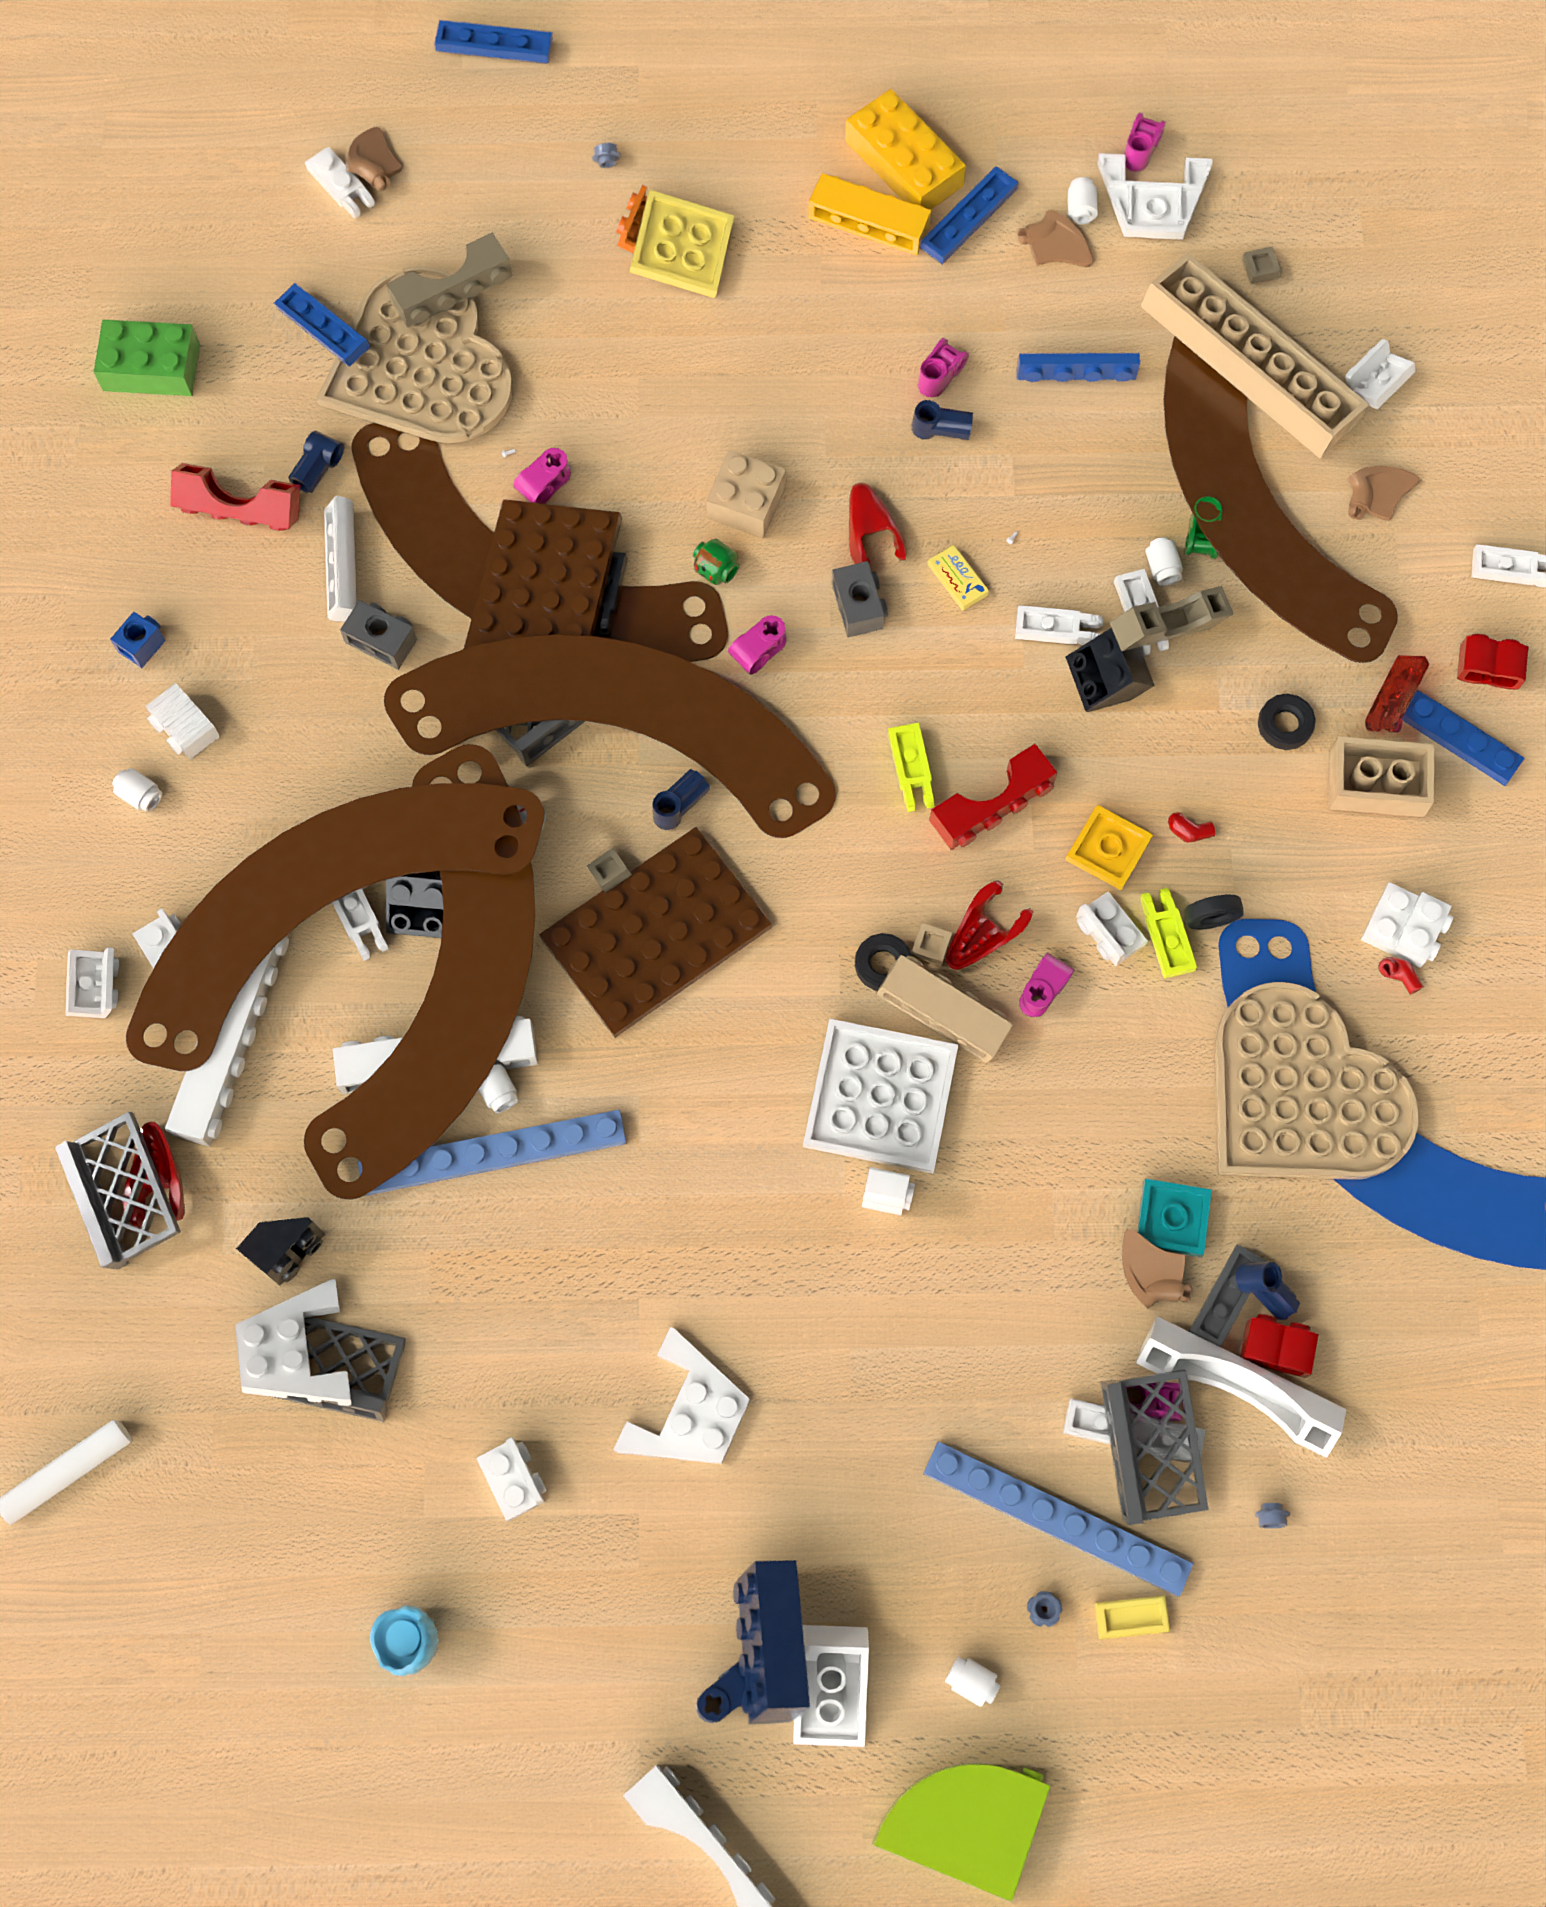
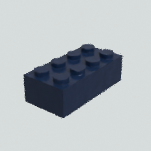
(771, 1642)

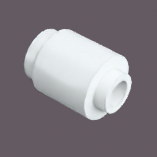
(1082, 200)
(1164, 561)
(136, 790)
(498, 1090)
(973, 1681)

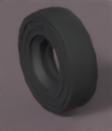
(1279, 738)
(1214, 911)
(870, 947)

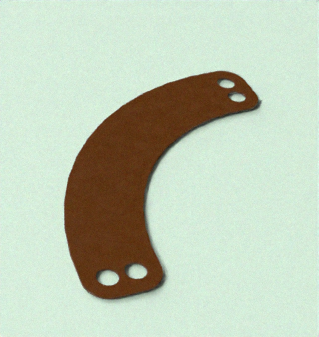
(1255, 538)
(451, 547)
(623, 688)
(302, 873)
(459, 1024)

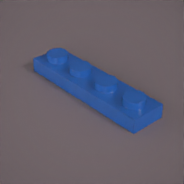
(493, 41)
(968, 215)
(322, 324)
(1078, 366)
(1462, 738)

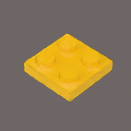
(1109, 847)

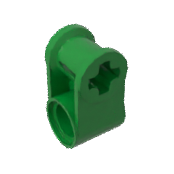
(1196, 540)

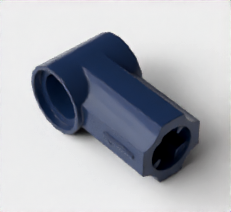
(943, 421)
(319, 455)
(680, 798)
(1266, 1283)

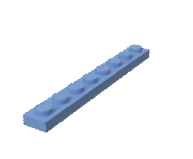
(509, 1150)
(1058, 1519)

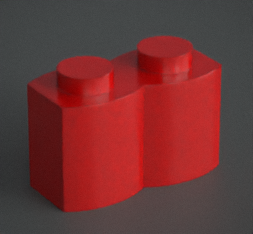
(1492, 662)
(1279, 1346)

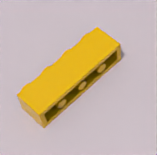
(869, 213)

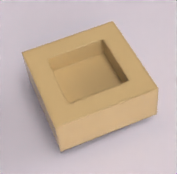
(931, 944)

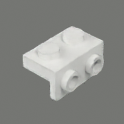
(1379, 375)
(91, 983)

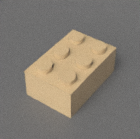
(1381, 776)

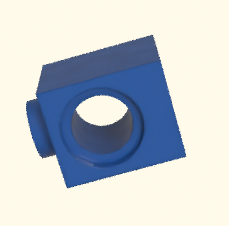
(138, 651)

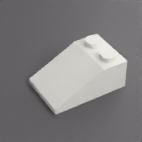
(836, 1686)

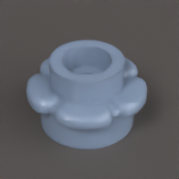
(606, 155)
(1272, 1516)
(1046, 1599)

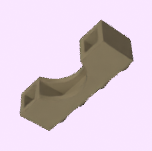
(422, 297)
(1154, 624)

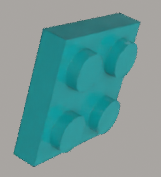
(1174, 1216)

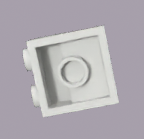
(1408, 925)

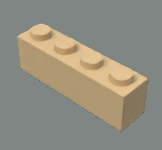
(945, 1008)

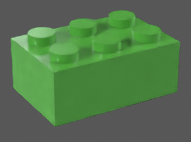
(147, 357)

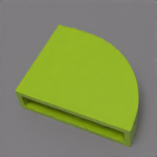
(968, 1824)

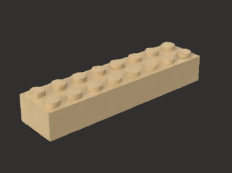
(1254, 355)

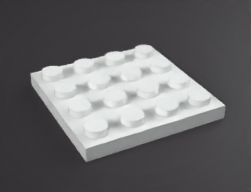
(880, 1096)

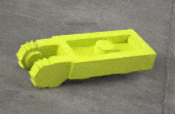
(911, 763)
(1168, 936)

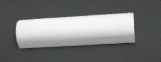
(340, 558)
(63, 1471)

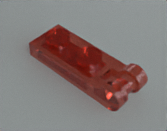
(1396, 694)

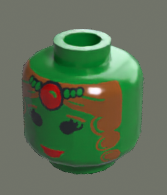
(715, 561)

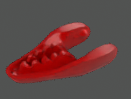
(867, 517)
(978, 934)
(166, 1169)

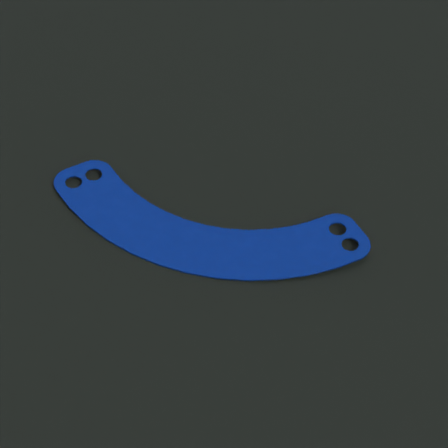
(1430, 1189)

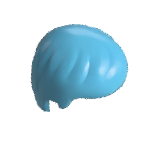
(404, 1640)

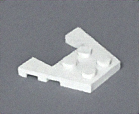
(1153, 207)
(276, 1352)
(701, 1417)

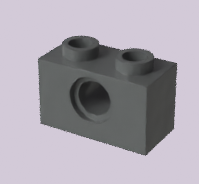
(858, 616)
(391, 646)

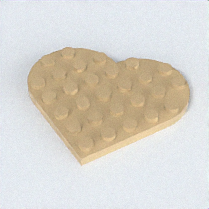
(424, 377)
(1302, 1098)

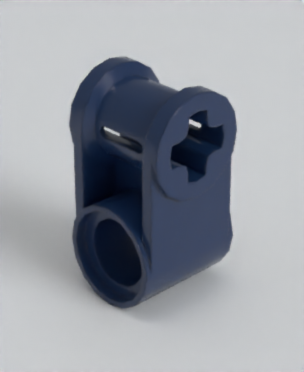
(728, 1689)

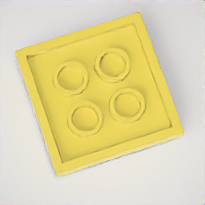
(681, 243)

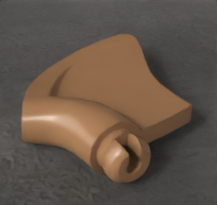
(372, 159)
(1056, 241)
(1378, 490)
(1152, 1271)

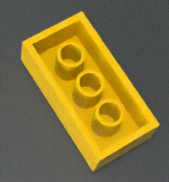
(904, 151)

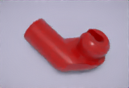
(1187, 830)
(1402, 971)

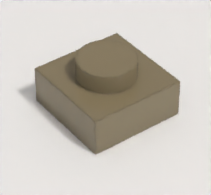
(1261, 265)
(609, 870)

